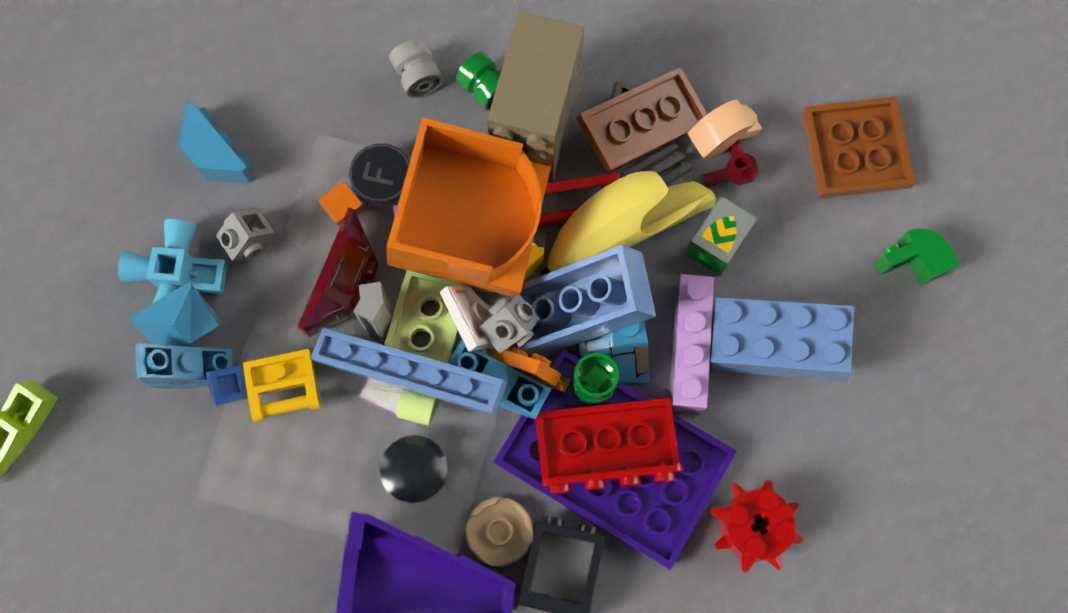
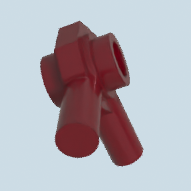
(739, 170)

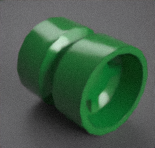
(479, 77)
(595, 378)

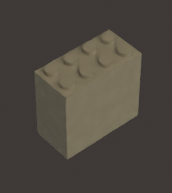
(538, 87)

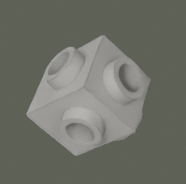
(245, 234)
(509, 323)

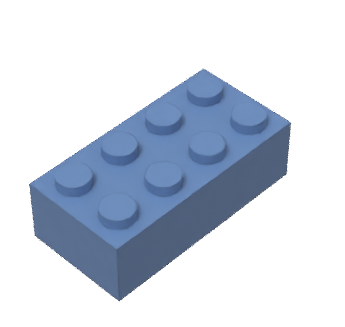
(588, 299)
(782, 339)

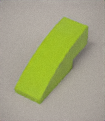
(21, 419)

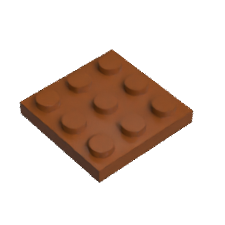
(858, 147)

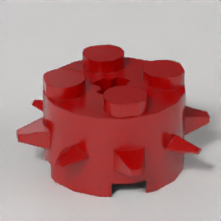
(777, 531)

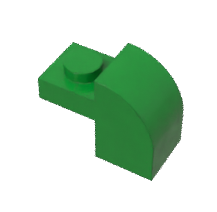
(925, 252)

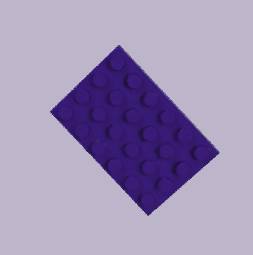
(646, 516)

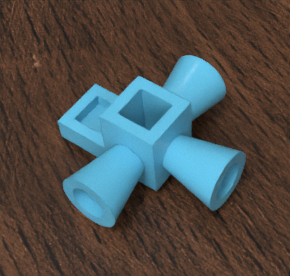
(173, 265)

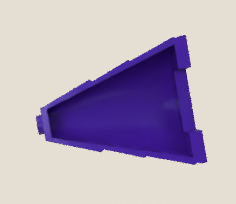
(407, 574)

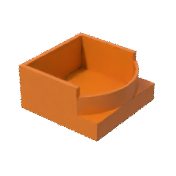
(468, 209)

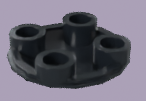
(413, 469)

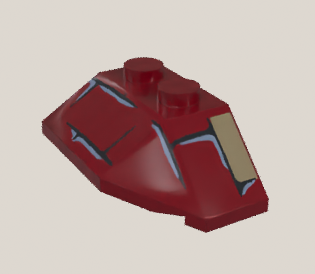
(337, 287)

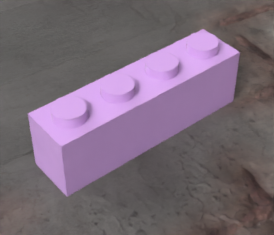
(691, 344)

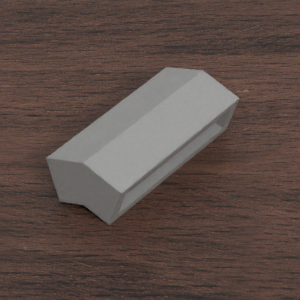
(374, 310)

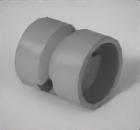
(415, 65)

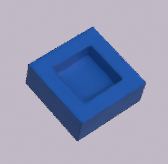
(227, 385)

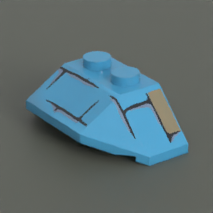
(627, 349)

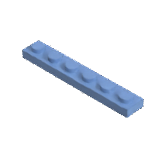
(409, 371)

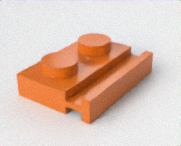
(534, 367)

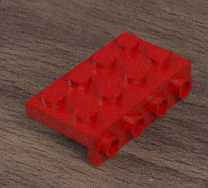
(607, 445)

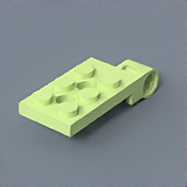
(409, 320)

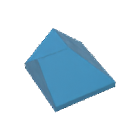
(177, 318)

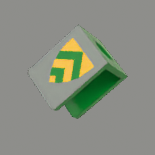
(720, 236)

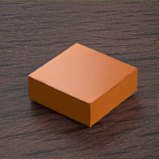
(338, 200)

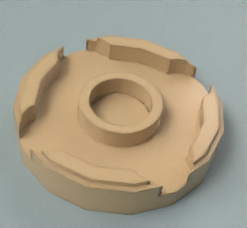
(499, 531)

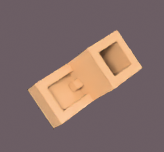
(723, 128)

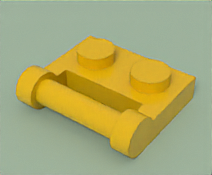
(281, 374)

